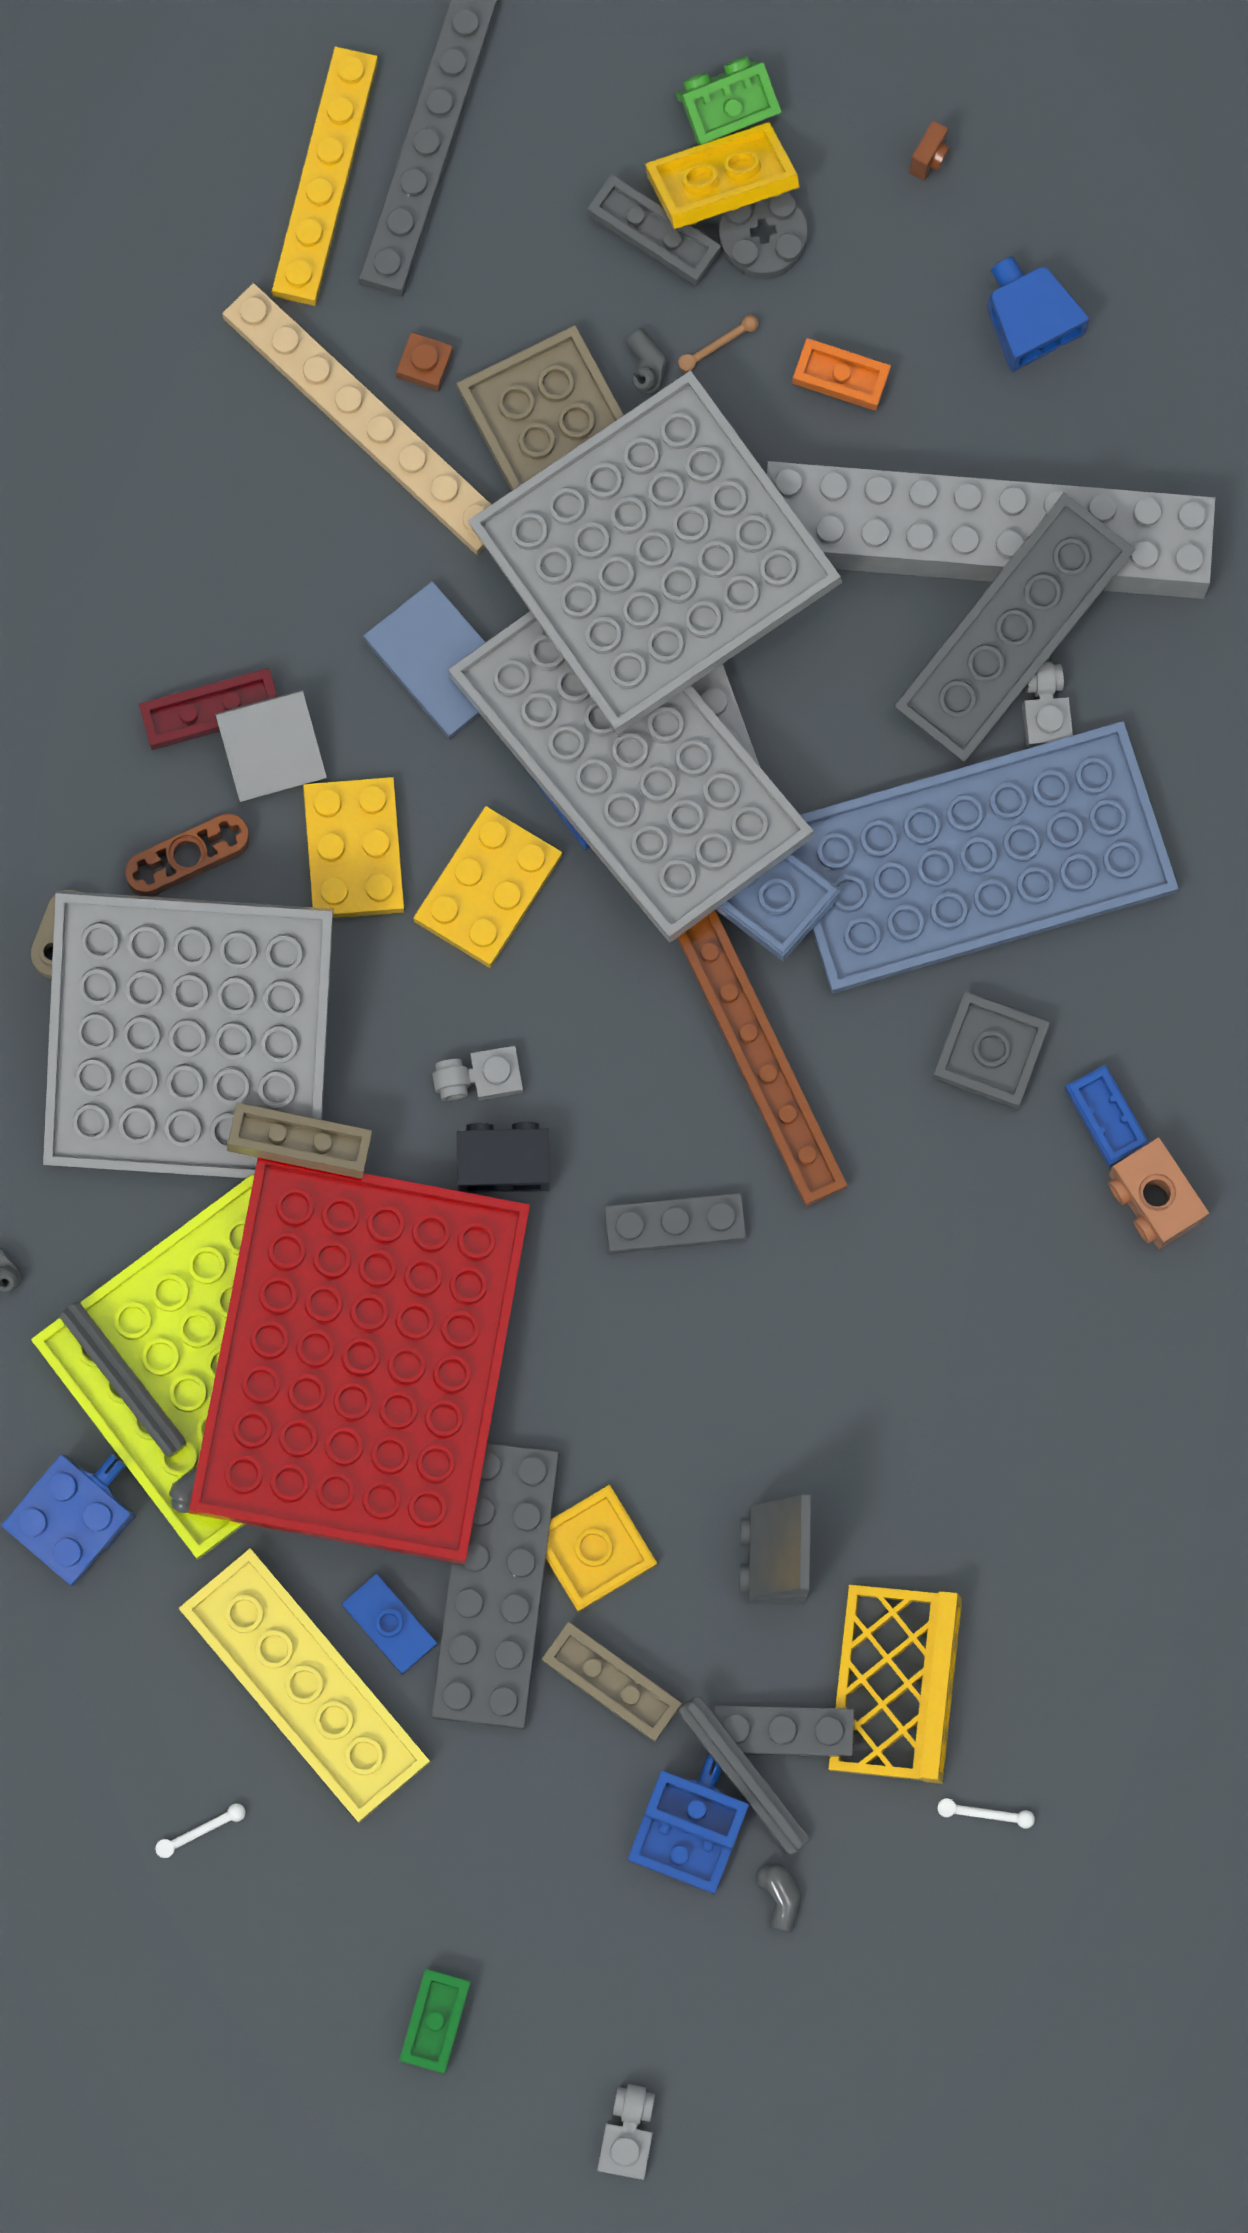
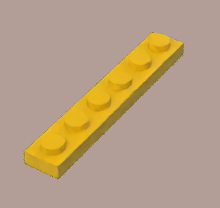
(325, 176)

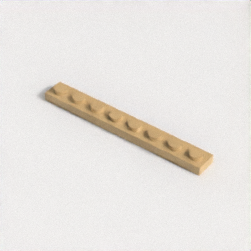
(357, 412)

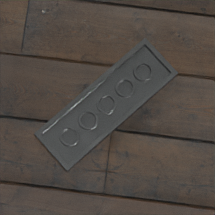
(1014, 627)
(498, 1592)

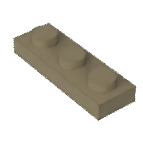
(299, 1140)
(611, 1682)

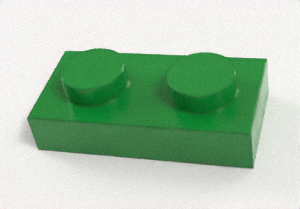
(435, 2021)

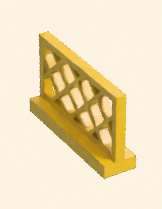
(936, 1681)

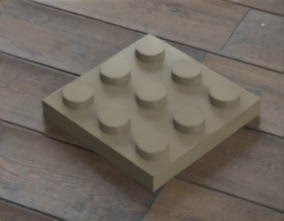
(539, 404)

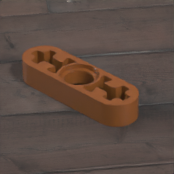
(222, 850)

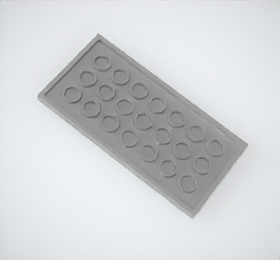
(661, 804)

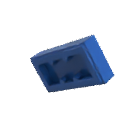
(1106, 1115)
(389, 1624)

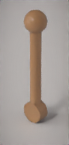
(688, 362)

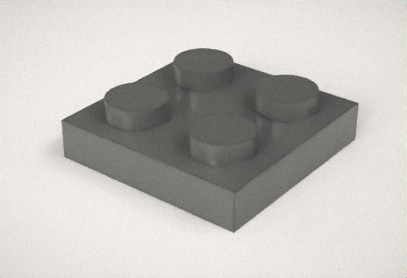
(991, 1050)

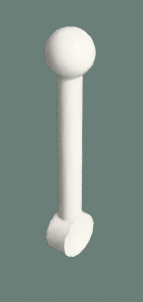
(948, 1808)
(166, 1848)

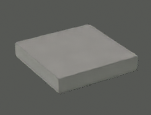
(271, 745)

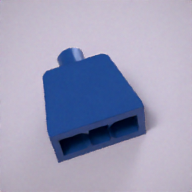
(1032, 313)

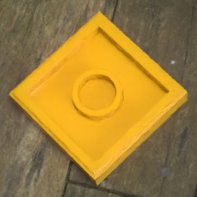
(596, 1549)

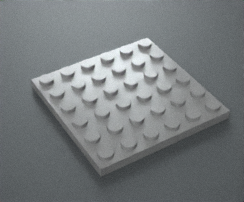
(654, 552)
(176, 1019)

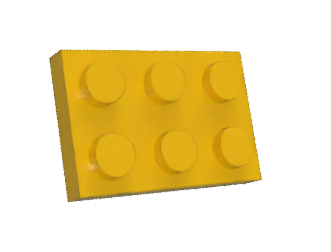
(722, 175)
(354, 847)
(487, 887)

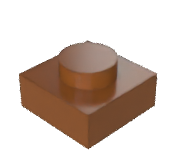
(930, 151)
(424, 361)

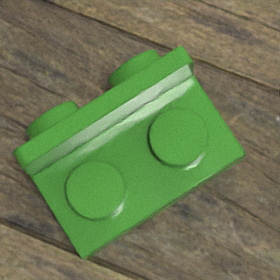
(728, 100)

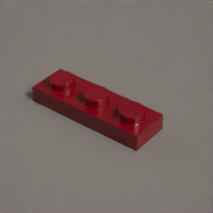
(193, 711)

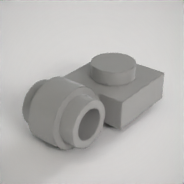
(1046, 717)
(493, 1074)
(626, 2147)

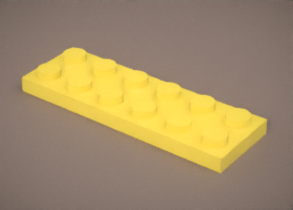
(304, 1685)

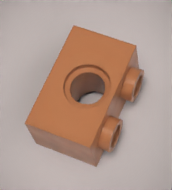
(1156, 1167)

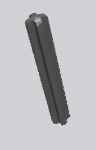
(123, 1379)
(743, 1775)

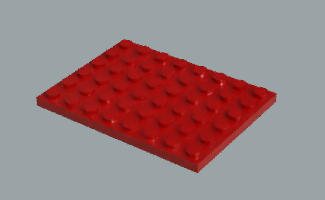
(360, 1360)

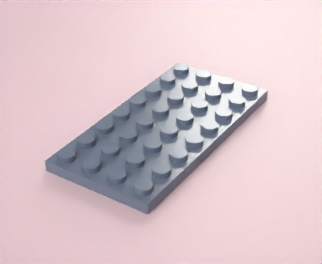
(985, 856)

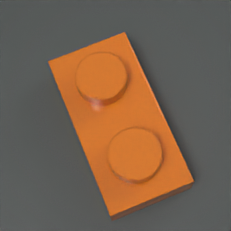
(841, 374)

